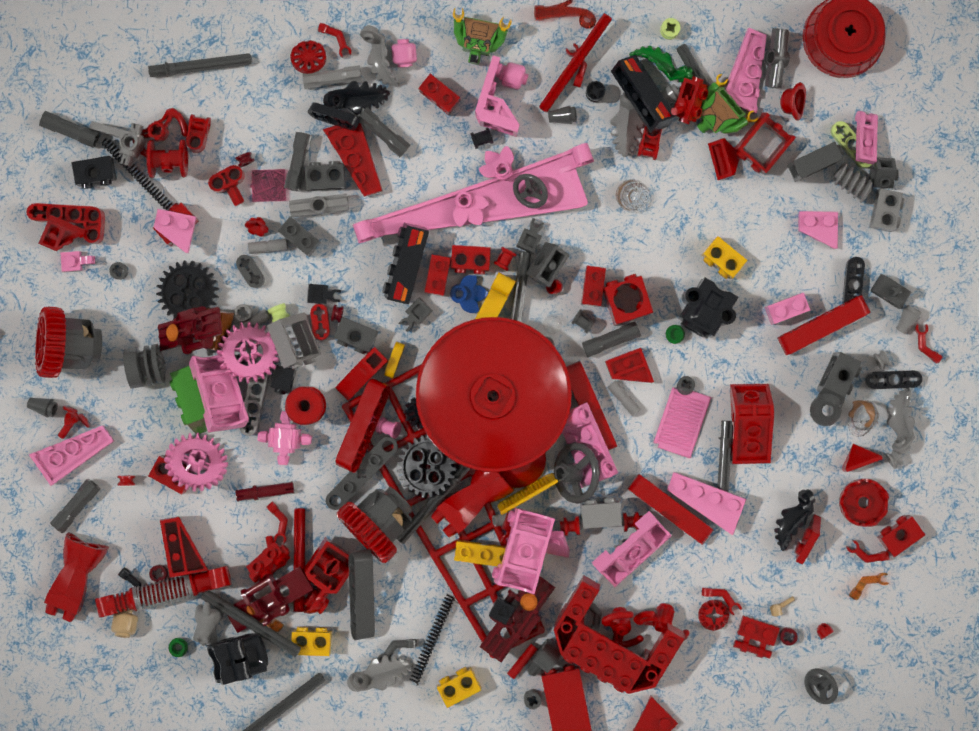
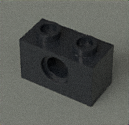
(83, 168)

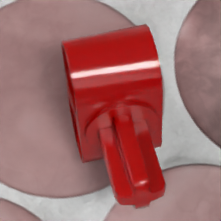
(229, 184)

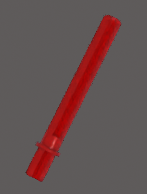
(299, 551)

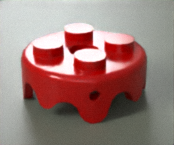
(876, 507)

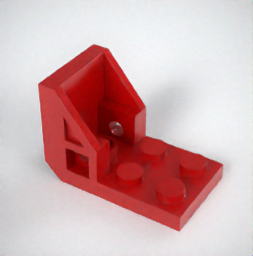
(752, 423)

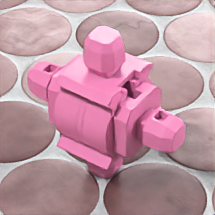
(284, 438)

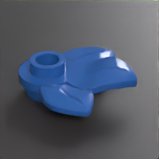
(471, 294)

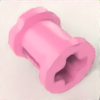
(388, 427)

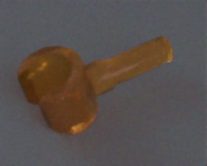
(276, 625)

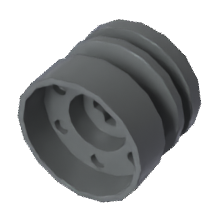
(140, 366)

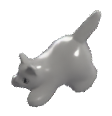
(207, 620)

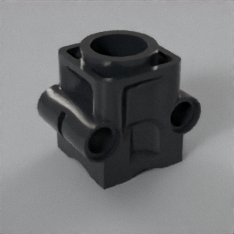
(705, 313)
(238, 658)

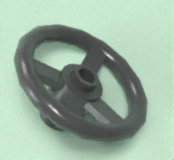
(573, 473)

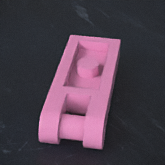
(866, 137)

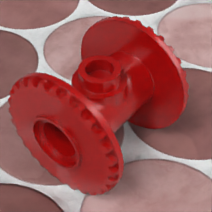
(167, 161)
(294, 408)

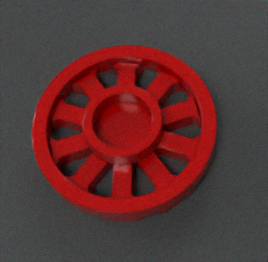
(308, 57)

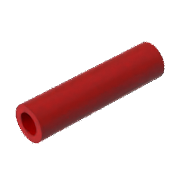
(522, 661)

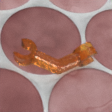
(857, 591)

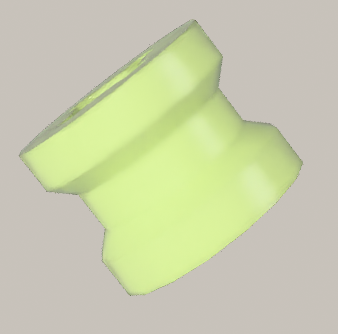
(667, 31)
(278, 312)

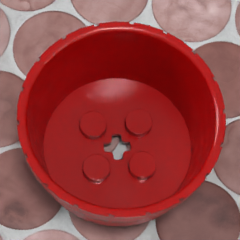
(831, 47)

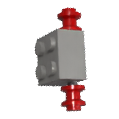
(598, 515)

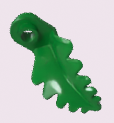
(664, 63)

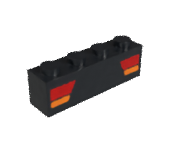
(643, 93)
(405, 263)

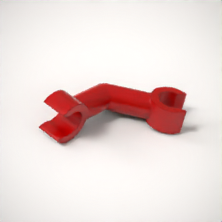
(326, 29)
(581, 70)
(934, 356)
(273, 508)
(880, 556)
(710, 592)

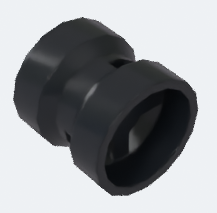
(595, 88)

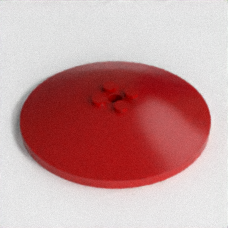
(499, 358)

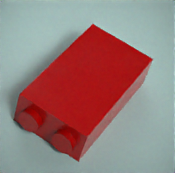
(566, 699)

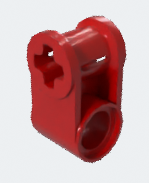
(198, 129)
(650, 143)

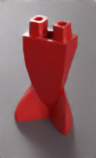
(467, 503)
(71, 583)

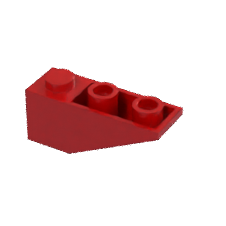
(361, 373)

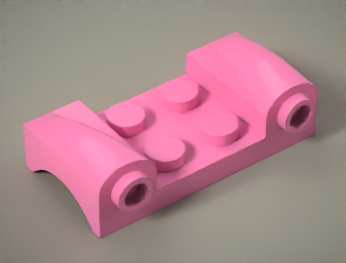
(219, 395)
(583, 429)
(524, 550)
(633, 551)

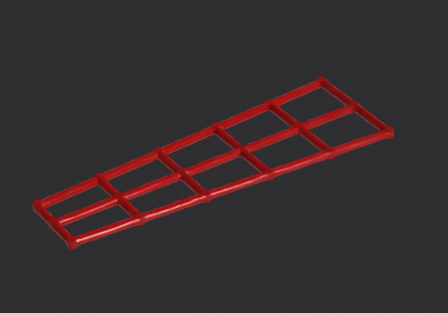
(435, 554)

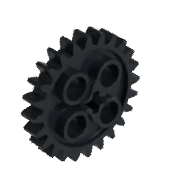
(170, 288)
(411, 465)

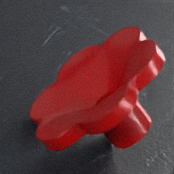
(256, 226)

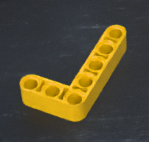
(496, 297)

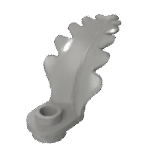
(378, 55)
(626, 123)
(901, 421)
(379, 673)

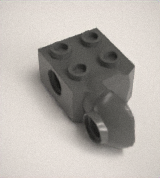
(833, 390)

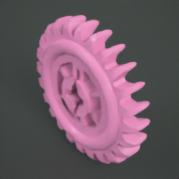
(244, 335)
(199, 451)

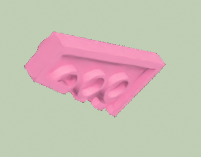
(66, 456)

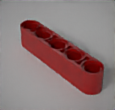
(824, 325)
(584, 393)
(363, 425)
(670, 509)

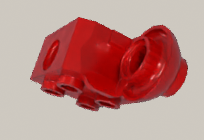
(328, 571)

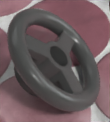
(533, 189)
(822, 684)

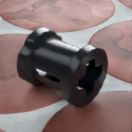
(481, 138)

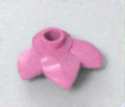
(496, 163)
(471, 211)

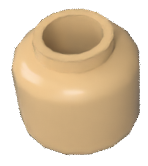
(124, 624)

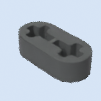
(246, 274)

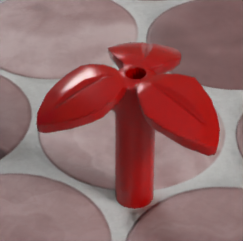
(70, 419)

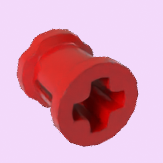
(504, 258)

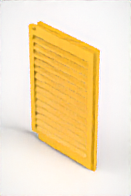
(527, 493)

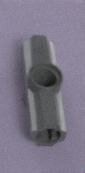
(776, 58)

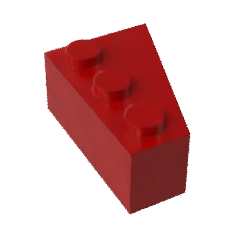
(179, 549)

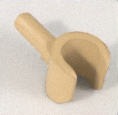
(776, 608)

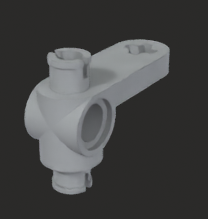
(128, 153)

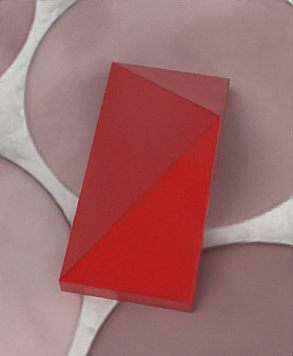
(723, 158)
(859, 457)

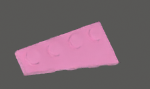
(746, 71)
(714, 503)

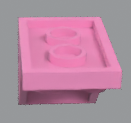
(500, 117)

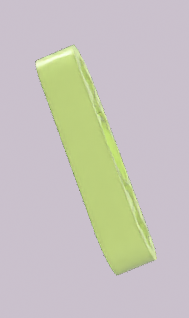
(847, 130)

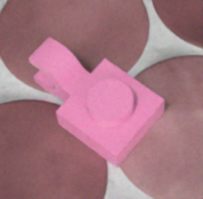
(73, 261)

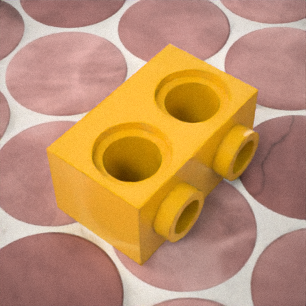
(726, 253)
(312, 647)
(461, 691)

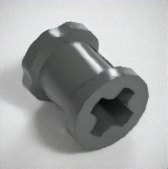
(583, 321)
(535, 704)

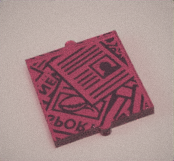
(268, 185)

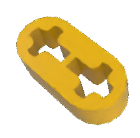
(394, 359)

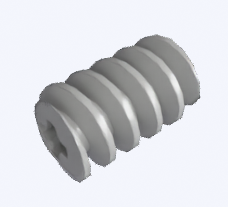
(853, 182)

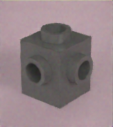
(884, 173)

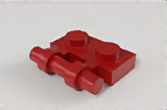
(758, 631)

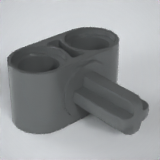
(890, 291)
(545, 658)

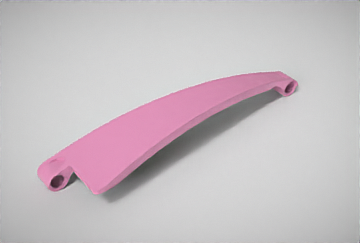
(556, 172)

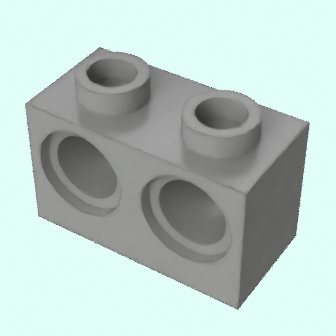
(880, 209)

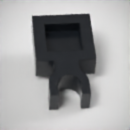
(319, 294)

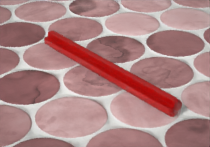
(575, 62)

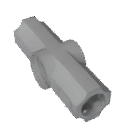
(305, 207)

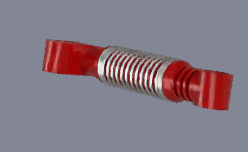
(162, 592)

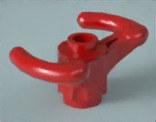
(159, 131)
(659, 619)
(620, 623)

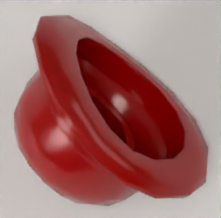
(793, 101)

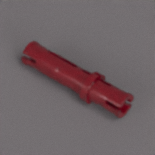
(264, 491)

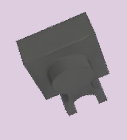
(529, 238)
(417, 313)

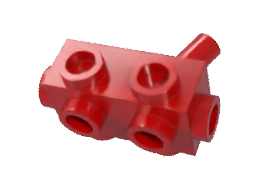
(690, 100)
(269, 560)

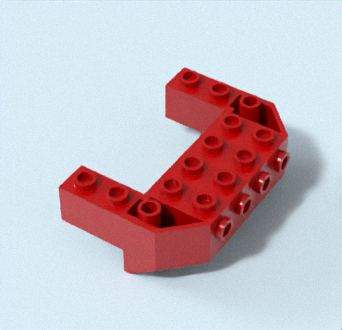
(605, 657)

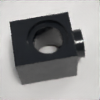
(283, 379)
(501, 610)

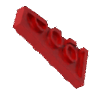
(356, 156)

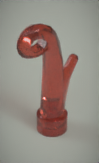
(561, 10)

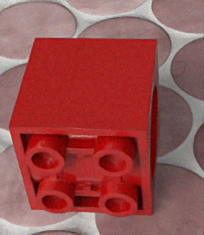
(643, 306)

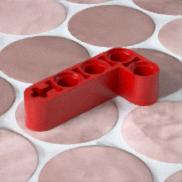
(66, 215)

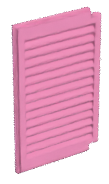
(681, 422)

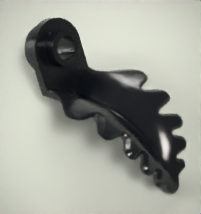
(356, 97)
(794, 518)

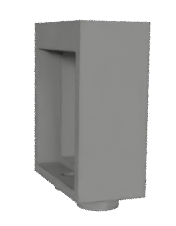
(304, 338)

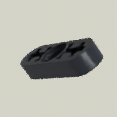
(333, 116)
(849, 269)
(879, 385)

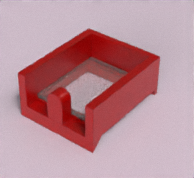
(763, 144)

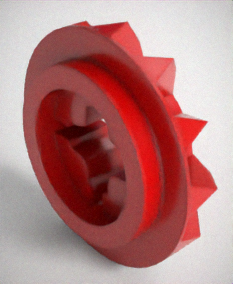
(720, 609)

